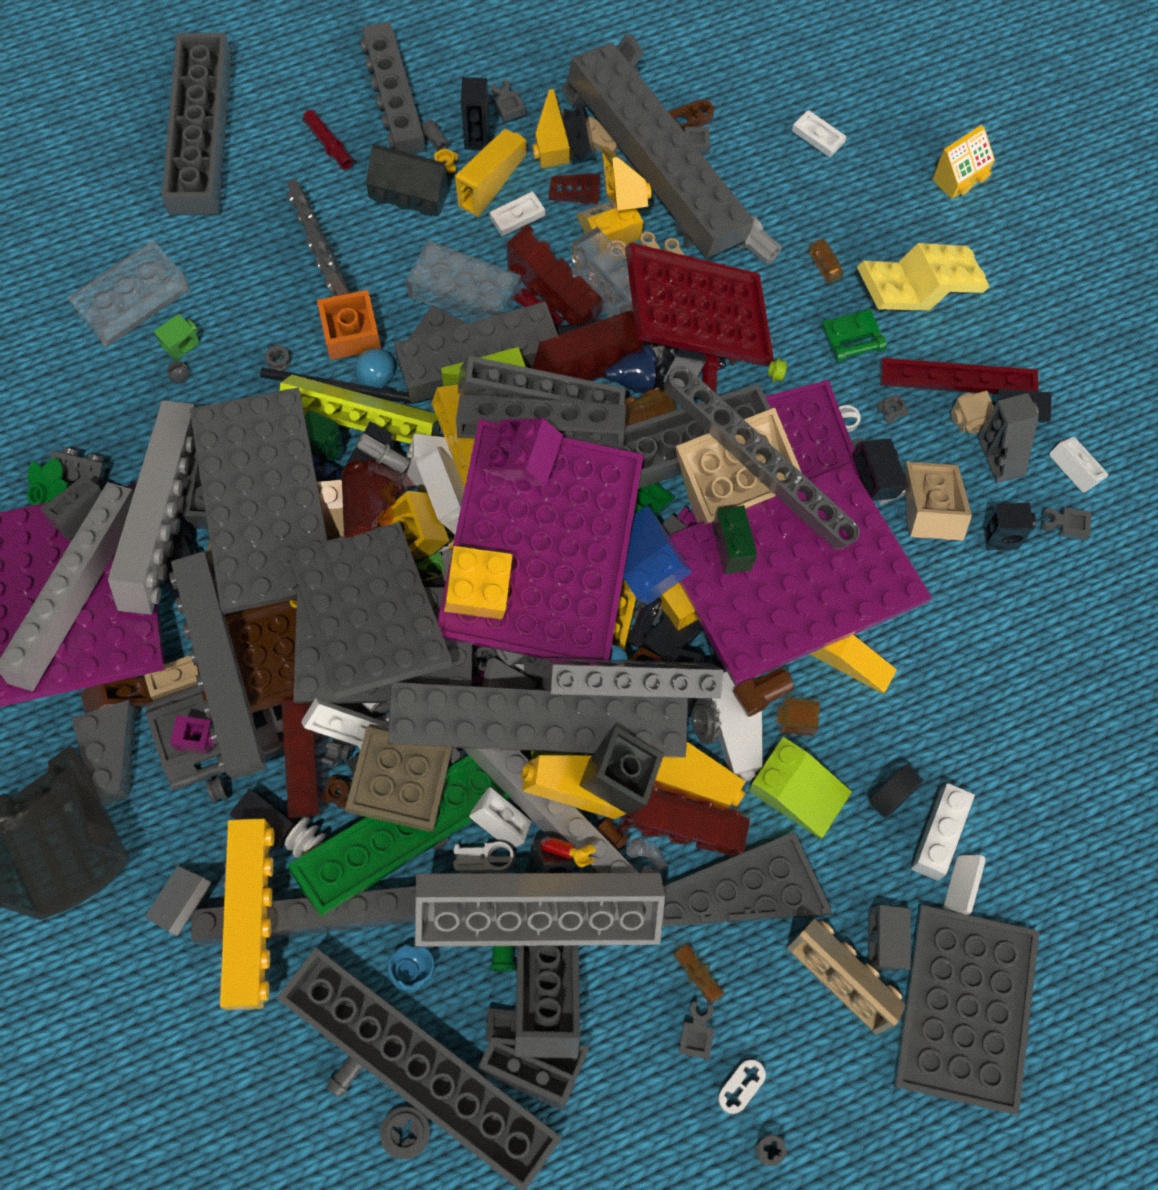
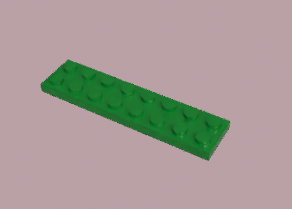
(378, 848)

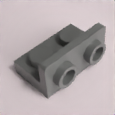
(77, 465)

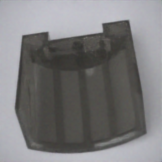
(56, 842)

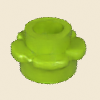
(777, 370)

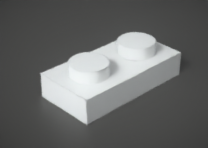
(818, 133)
(517, 213)

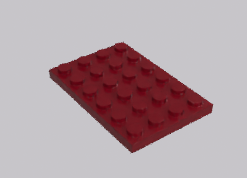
(698, 305)

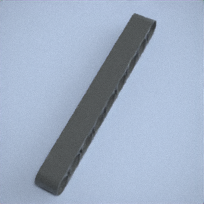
(766, 471)

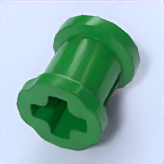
(502, 959)

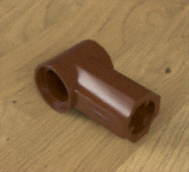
(757, 694)

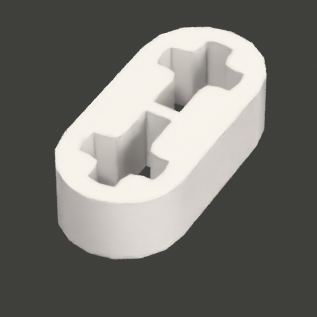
(747, 1091)

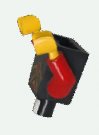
(555, 856)

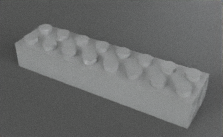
(154, 512)
(539, 909)

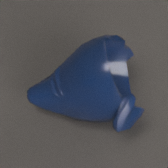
(634, 370)

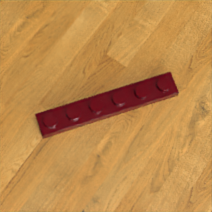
(955, 376)

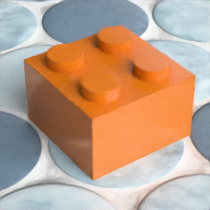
(348, 324)

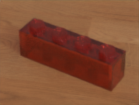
(300, 762)

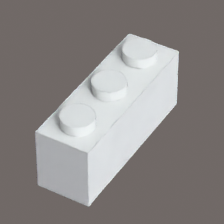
(942, 832)

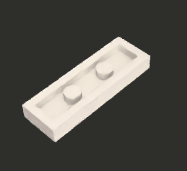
(339, 722)

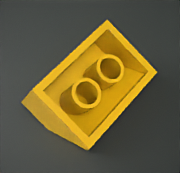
(623, 183)

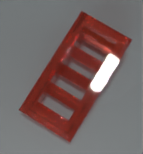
(587, 196)

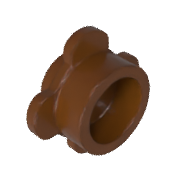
(333, 785)

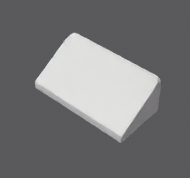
(1078, 464)
(501, 819)
(964, 884)

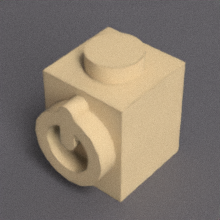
(972, 412)

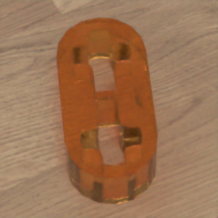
(825, 261)

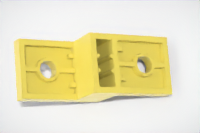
(923, 277)

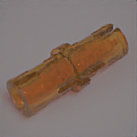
(699, 974)

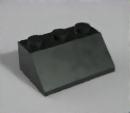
(407, 180)

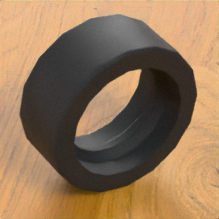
(896, 791)

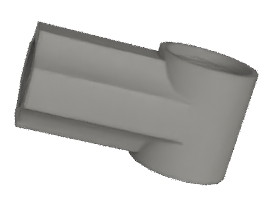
(761, 243)

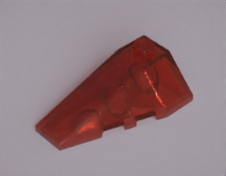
(366, 492)

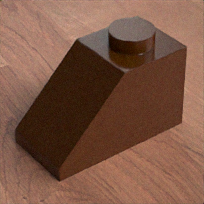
(115, 692)

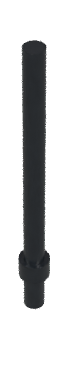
(385, 393)

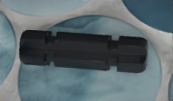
(643, 623)

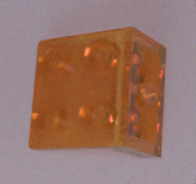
(648, 406)

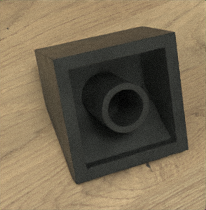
(622, 771)

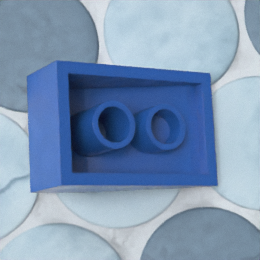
(652, 558)

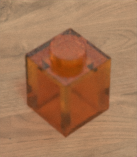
(798, 717)

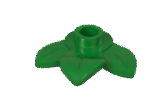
(45, 481)

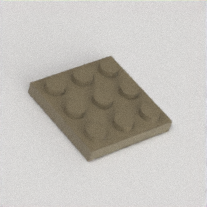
(398, 781)

